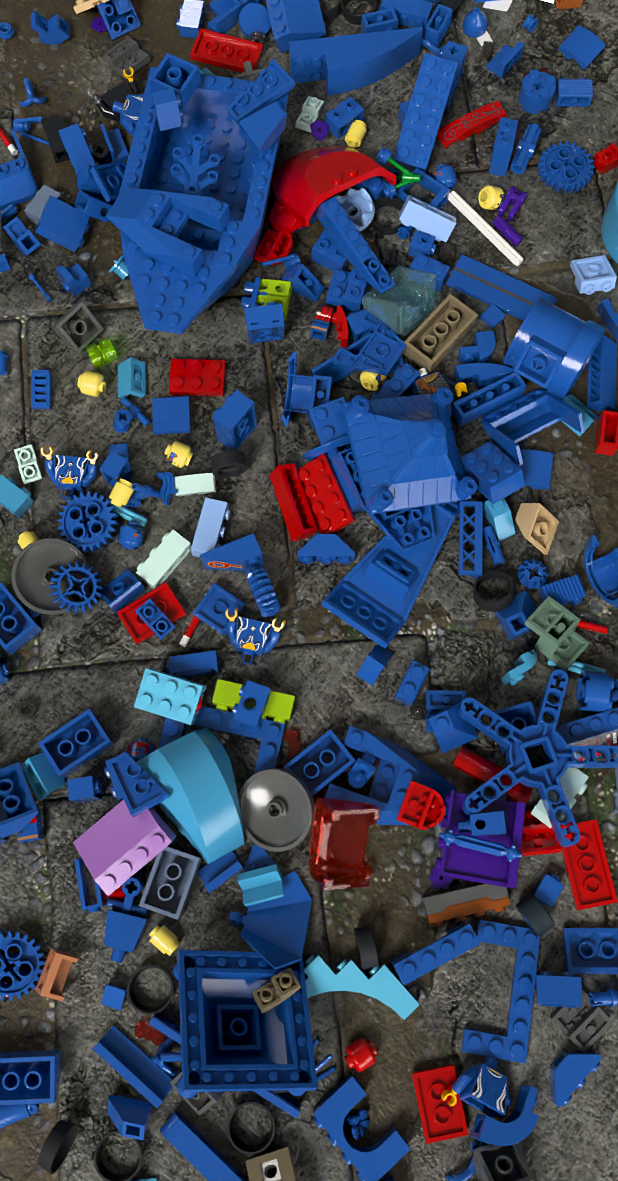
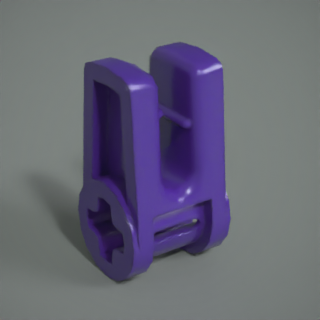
(515, 198)

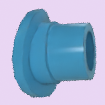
(120, 268)

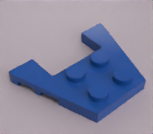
(379, 351)

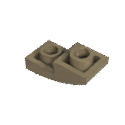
(276, 991)

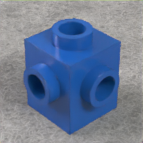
(423, 244)

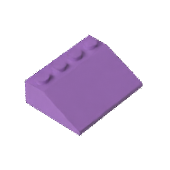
(122, 845)

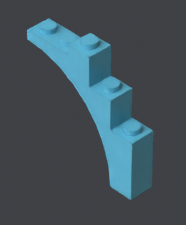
(349, 977)

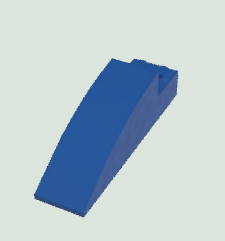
(353, 59)

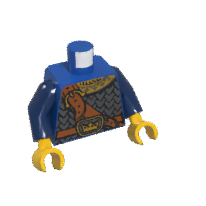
(430, 383)

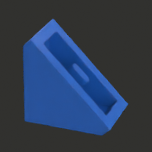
(374, 664)

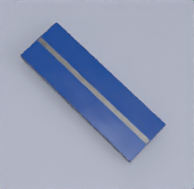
(495, 288)

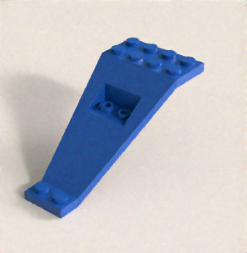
(387, 582)

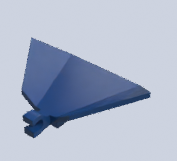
(278, 926)

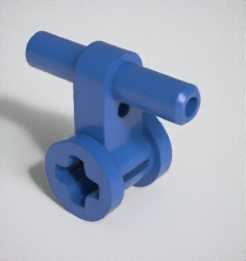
(124, 417)
(139, 493)
(128, 905)

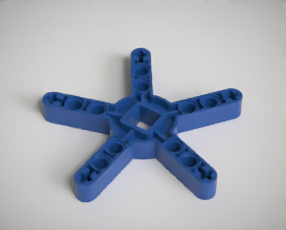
(518, 764)

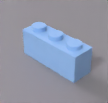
(427, 219)
(210, 526)

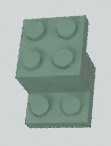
(557, 633)

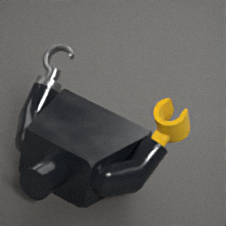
(118, 93)

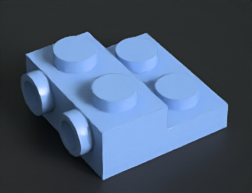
(593, 274)

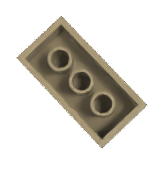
(440, 333)

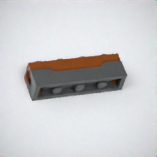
(463, 902)

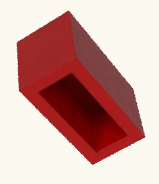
(607, 433)

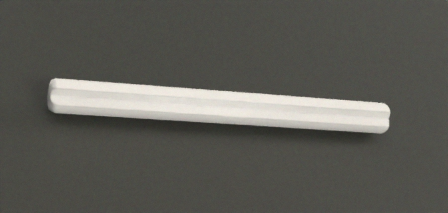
(485, 228)

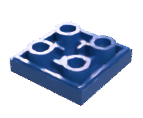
(171, 415)

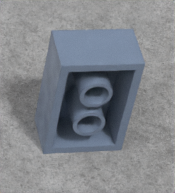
(170, 882)

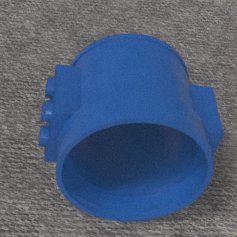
(553, 347)

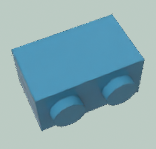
(14, 498)

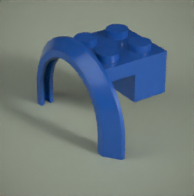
(304, 391)
(329, 427)
(602, 571)

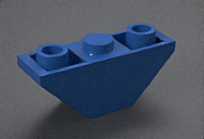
(326, 549)
(570, 1072)

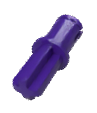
(507, 231)

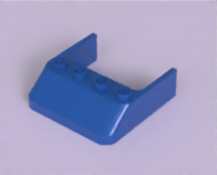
(16, 180)
(525, 417)

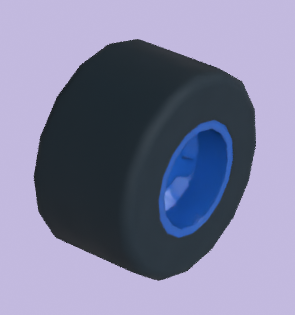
(535, 915)

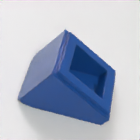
(114, 996)

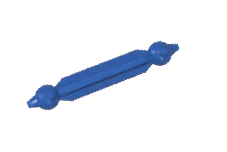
(480, 845)

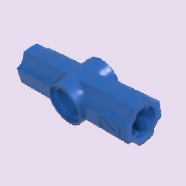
(525, 149)

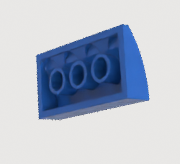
(590, 950)

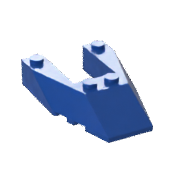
(157, 218)
(392, 776)

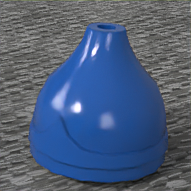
(475, 23)

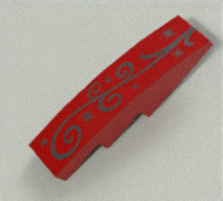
(471, 123)

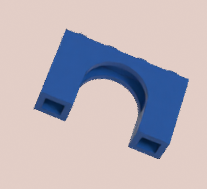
(417, 963)
(371, 1160)

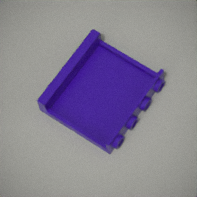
(476, 865)

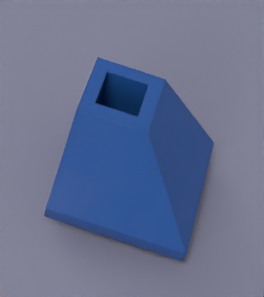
(118, 17)
(514, 617)

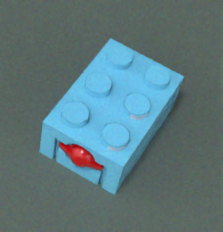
(170, 696)

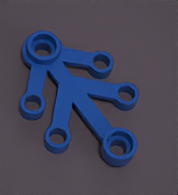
(194, 170)

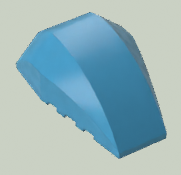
(201, 792)

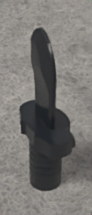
(392, 263)

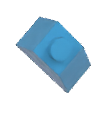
(499, 518)

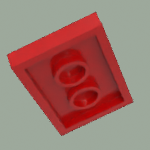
(197, 377)
(163, 599)
(436, 1116)

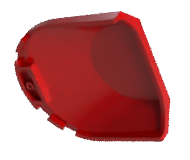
(319, 173)

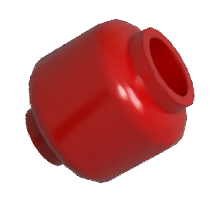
(360, 1054)

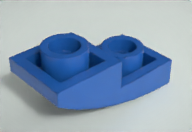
(155, 619)

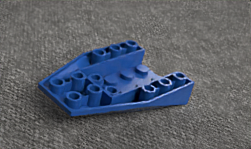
(403, 527)

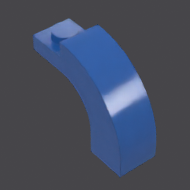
(513, 1128)

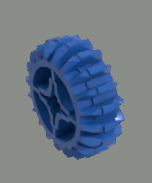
(71, 580)
(262, 591)

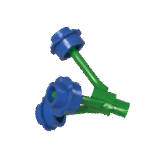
(407, 177)

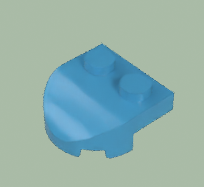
(523, 665)

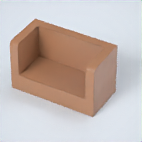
(55, 974)

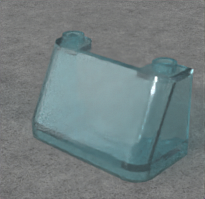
(406, 302)

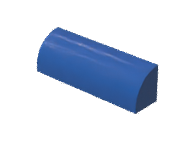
(602, 376)

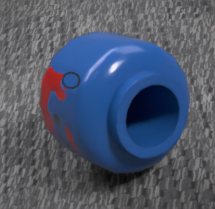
(139, 749)

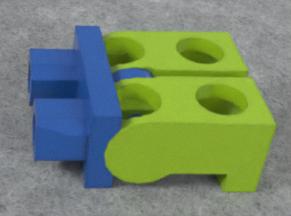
(268, 291)

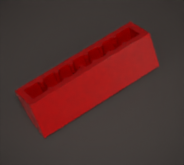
(293, 502)
(484, 769)

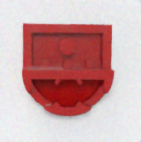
(282, 218)
(274, 246)
(421, 807)
(537, 837)

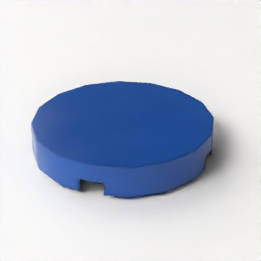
(254, 18)

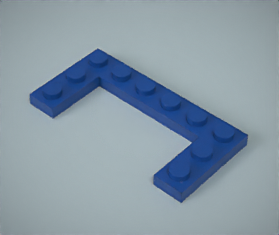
(268, 732)
(515, 1043)

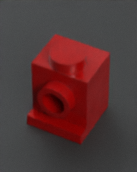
(606, 159)

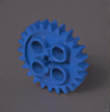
(565, 167)
(104, 517)
(28, 954)

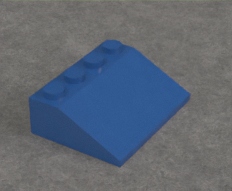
(295, 21)

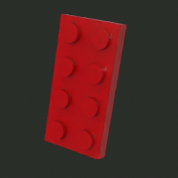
(225, 50)
(325, 495)
(588, 868)

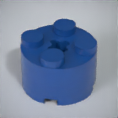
(537, 92)
(594, 691)

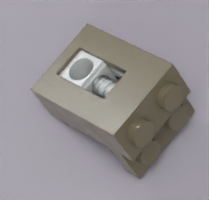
(279, 1159)

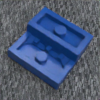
(581, 46)
(536, 468)
(440, 699)

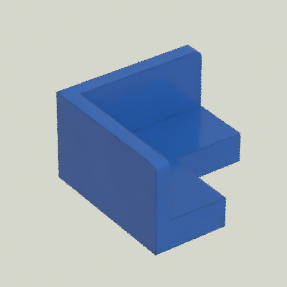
(226, 14)

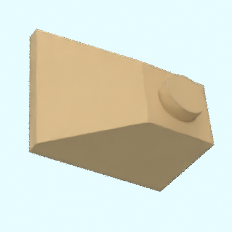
(537, 525)

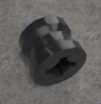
(104, 158)

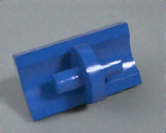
(361, 771)

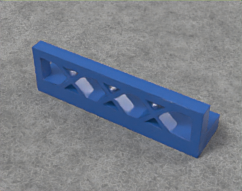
(477, 524)

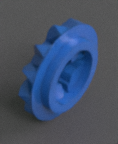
(524, 574)

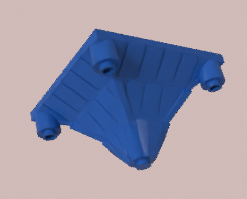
(406, 452)
(226, 1035)

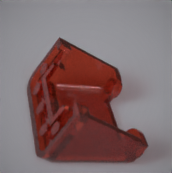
(340, 843)

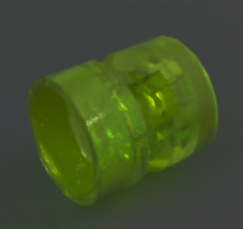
(101, 353)

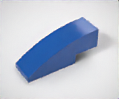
(481, 373)

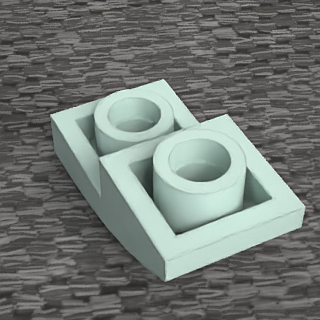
(310, 112)
(28, 464)
(195, 484)

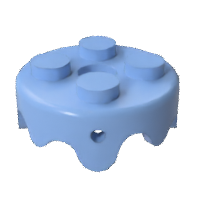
(359, 201)

